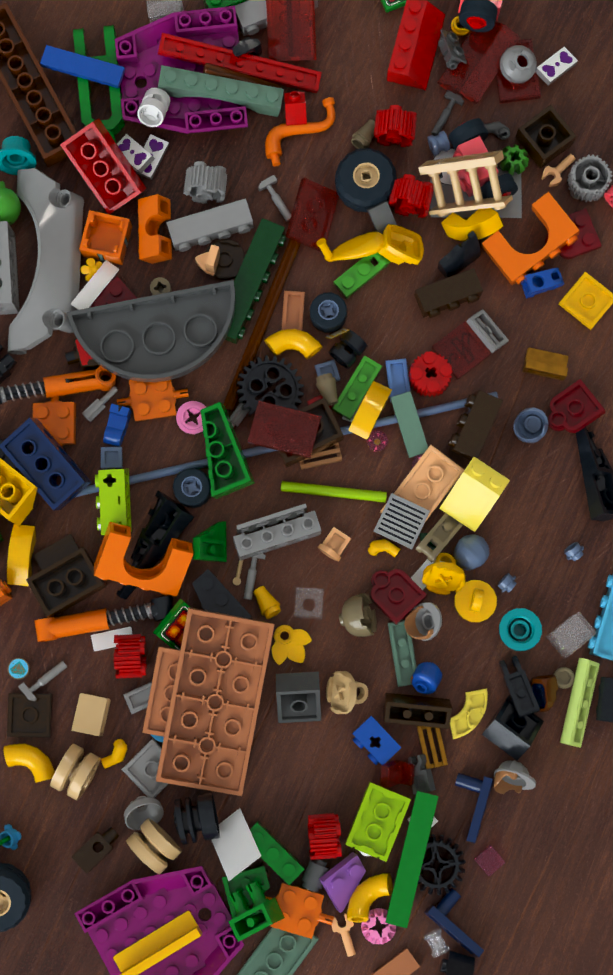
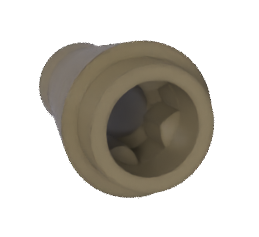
(363, 137)
(327, 387)

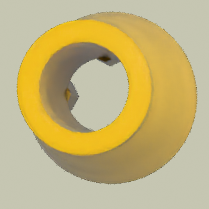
(267, 603)

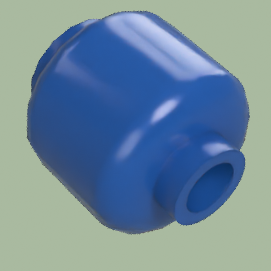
(426, 678)

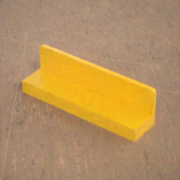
(158, 945)

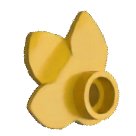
(290, 647)

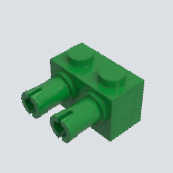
(252, 920)

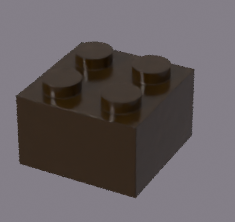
(545, 136)

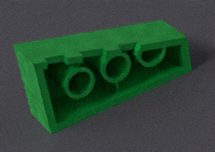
(225, 458)

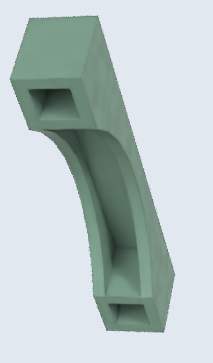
(254, 96)

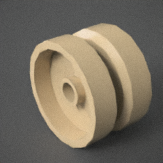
(74, 771)
(152, 847)

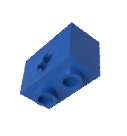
(387, 747)

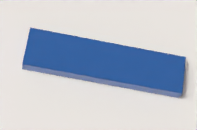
(82, 66)

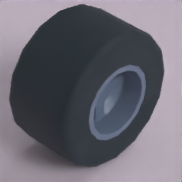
(332, 306)
(186, 484)

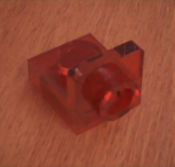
(397, 773)

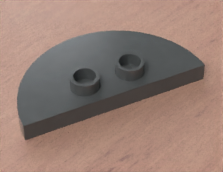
(159, 333)

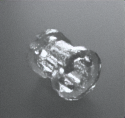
(436, 942)

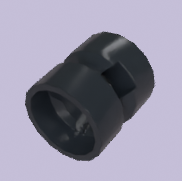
(353, 344)

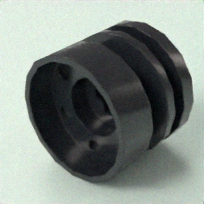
(196, 818)

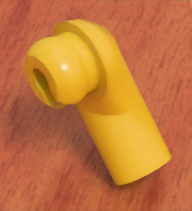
(383, 545)
(118, 754)

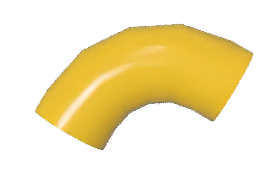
(295, 340)
(31, 758)
(366, 894)

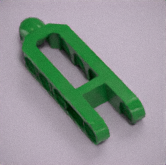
(115, 122)

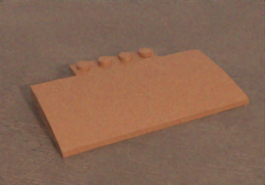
(209, 700)

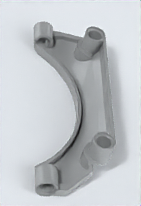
(57, 274)

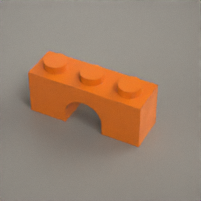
(151, 213)

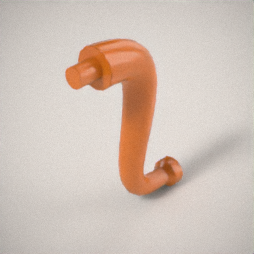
(276, 134)

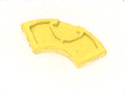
(470, 714)

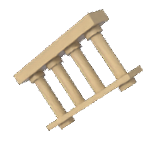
(471, 164)

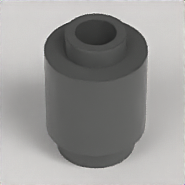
(314, 870)

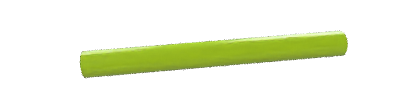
(332, 491)

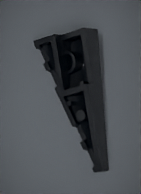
(597, 477)
(166, 522)

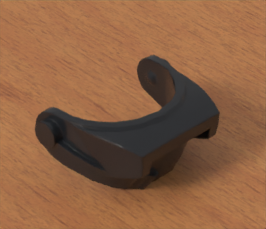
(248, 46)

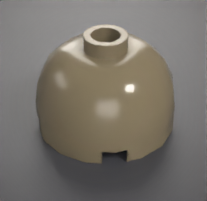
(358, 616)

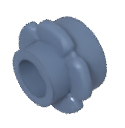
(574, 551)
(507, 583)

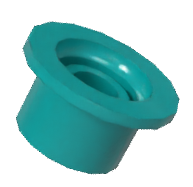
(16, 155)
(520, 629)

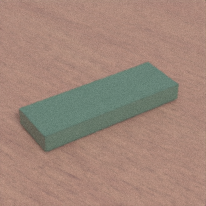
(409, 424)
(402, 653)

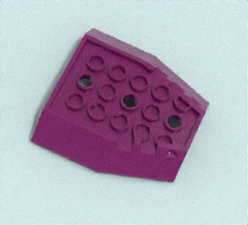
(140, 57)
(154, 901)

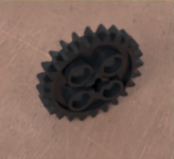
(258, 374)

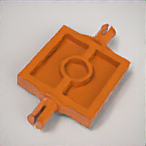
(152, 399)
(58, 419)
(300, 909)

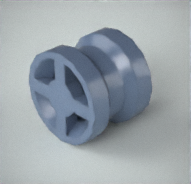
(438, 143)

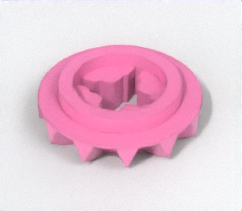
(183, 415)
(373, 935)

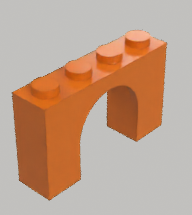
(517, 265)
(162, 578)

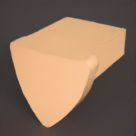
(209, 260)
(334, 544)

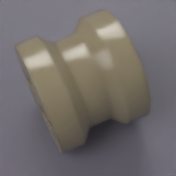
(159, 282)

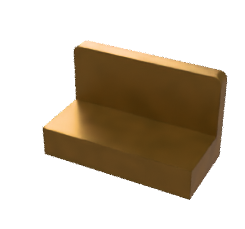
(545, 364)

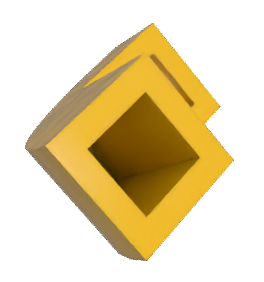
(482, 222)
(370, 410)
(19, 554)

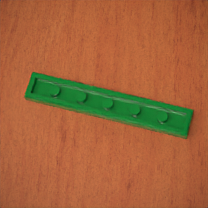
(411, 859)

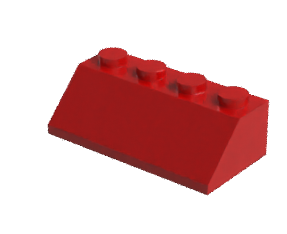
(416, 44)
(103, 166)

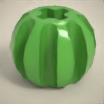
(520, 160)

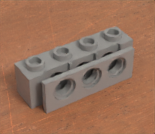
(278, 535)

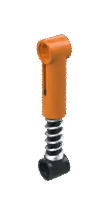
(61, 385)
(101, 619)

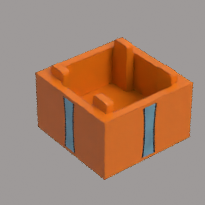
(105, 237)

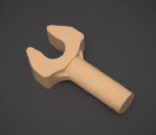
(556, 171)
(344, 931)

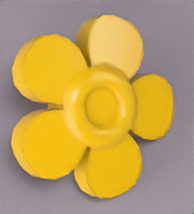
(91, 268)

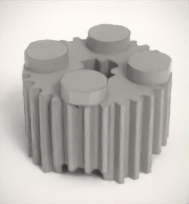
(599, 180)
(205, 183)

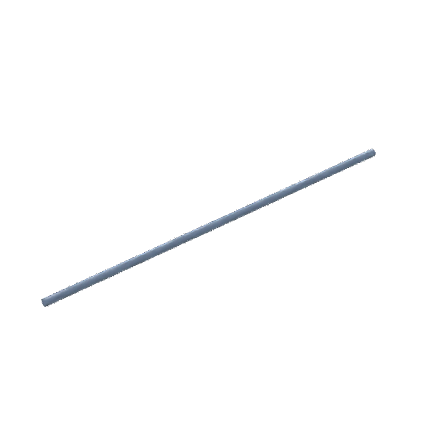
(262, 450)

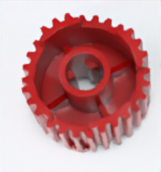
(395, 126)
(411, 196)
(430, 363)
(129, 656)
(324, 836)

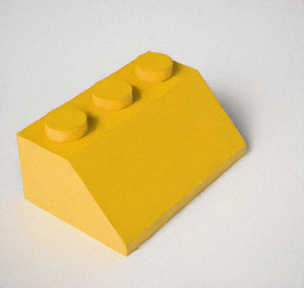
(16, 494)

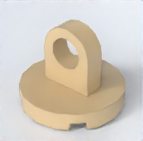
(342, 692)

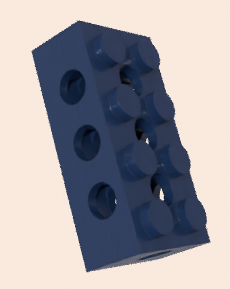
(32, 468)

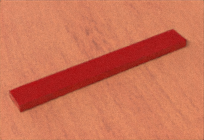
(252, 65)

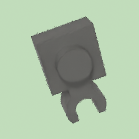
(422, 777)

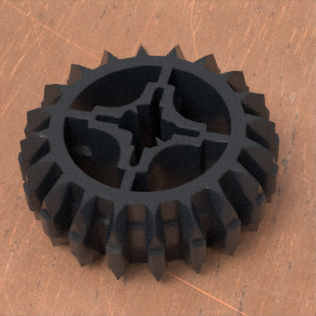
(438, 884)

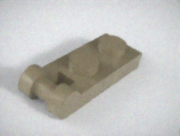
(439, 536)

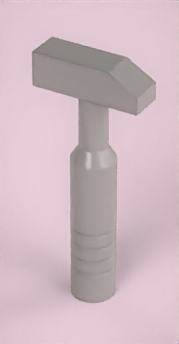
(275, 197)
(251, 577)
(28, 692)

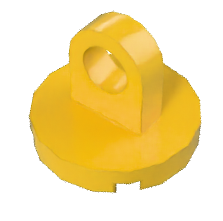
(444, 576)
(475, 601)

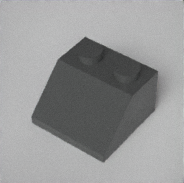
(298, 697)

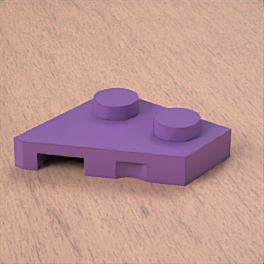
(343, 880)

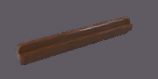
(227, 73)

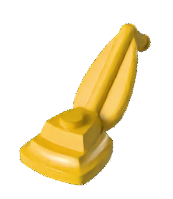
(394, 244)

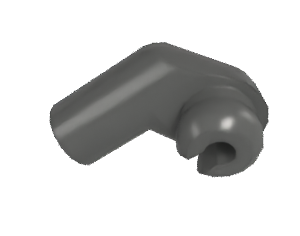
(498, 130)

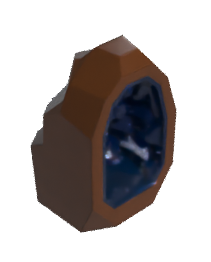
(545, 690)

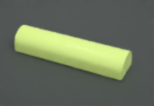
(579, 702)

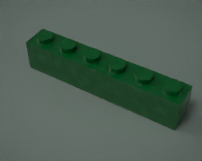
(253, 273)

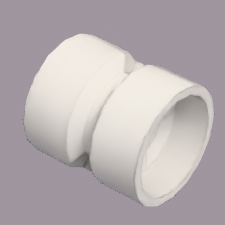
(153, 107)

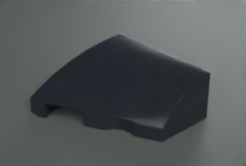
(460, 256)

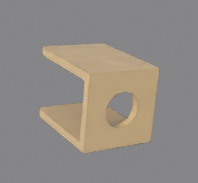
(91, 714)

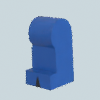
(542, 282)
(117, 425)

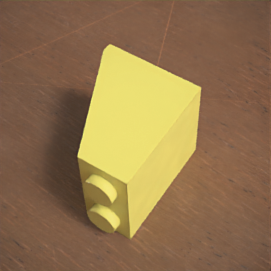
(474, 494)

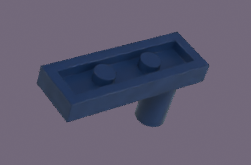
(479, 786)
(438, 915)

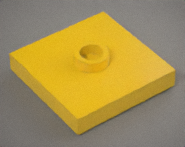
(587, 300)

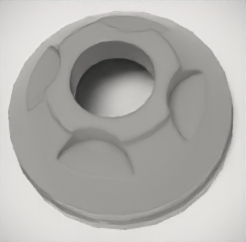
(512, 70)
(136, 816)

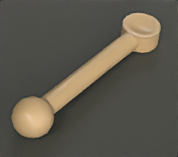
(236, 581)

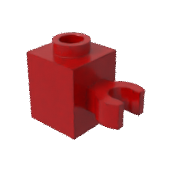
(295, 108)

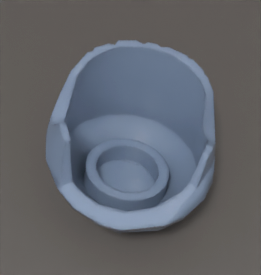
(530, 425)
(471, 552)

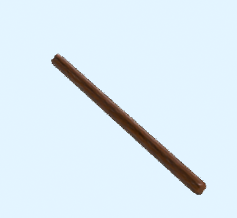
(263, 320)

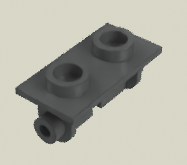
(451, 49)

